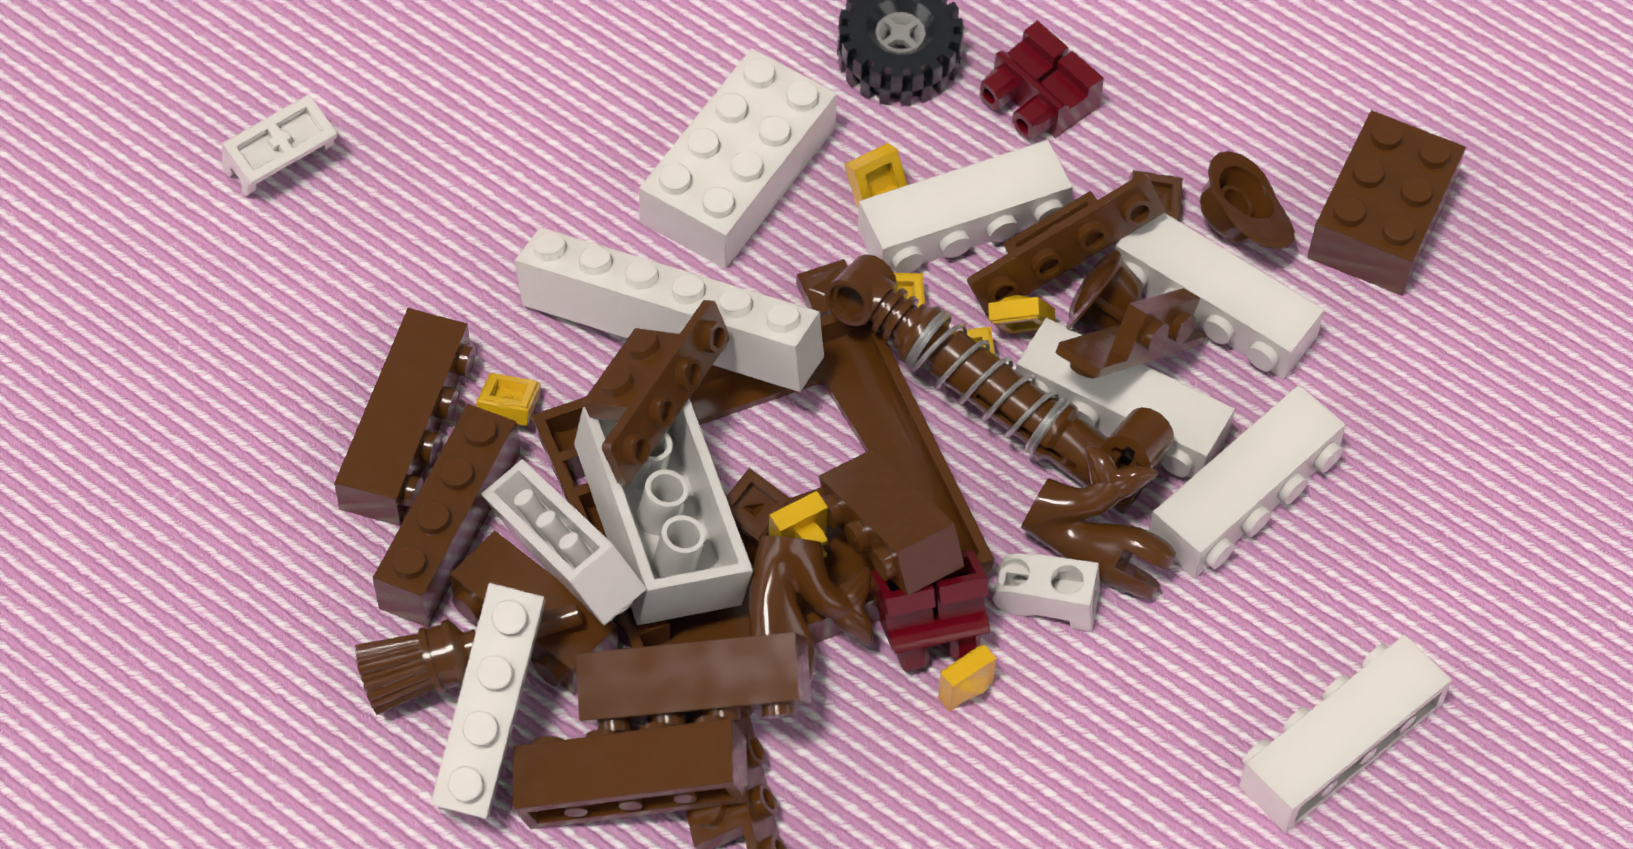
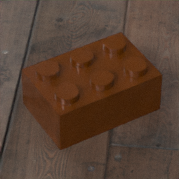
(1386, 202)

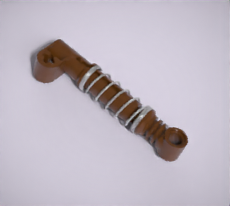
(1048, 426)

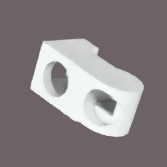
(1049, 588)

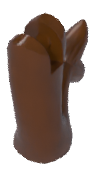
(1060, 524)
(797, 566)

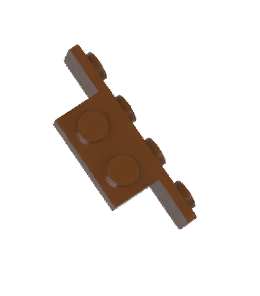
(1066, 240)
(1147, 332)
(651, 385)
(753, 820)

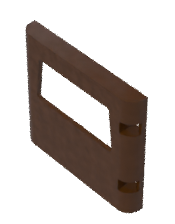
(879, 410)

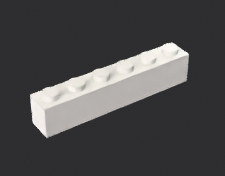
(627, 292)

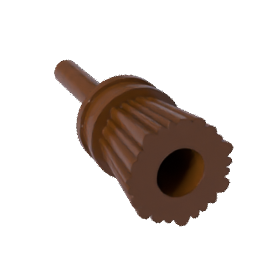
(431, 659)

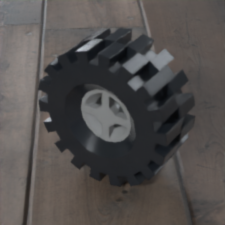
(923, 26)

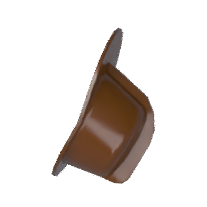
(1243, 204)
(1105, 294)

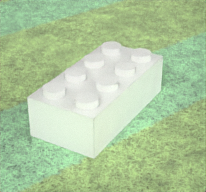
(737, 158)
(669, 521)

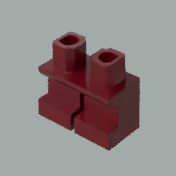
(1045, 82)
(937, 614)

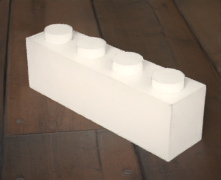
(964, 207)
(1236, 300)
(1196, 419)
(1248, 481)
(564, 542)
(488, 701)
(1343, 732)

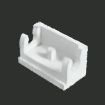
(277, 142)

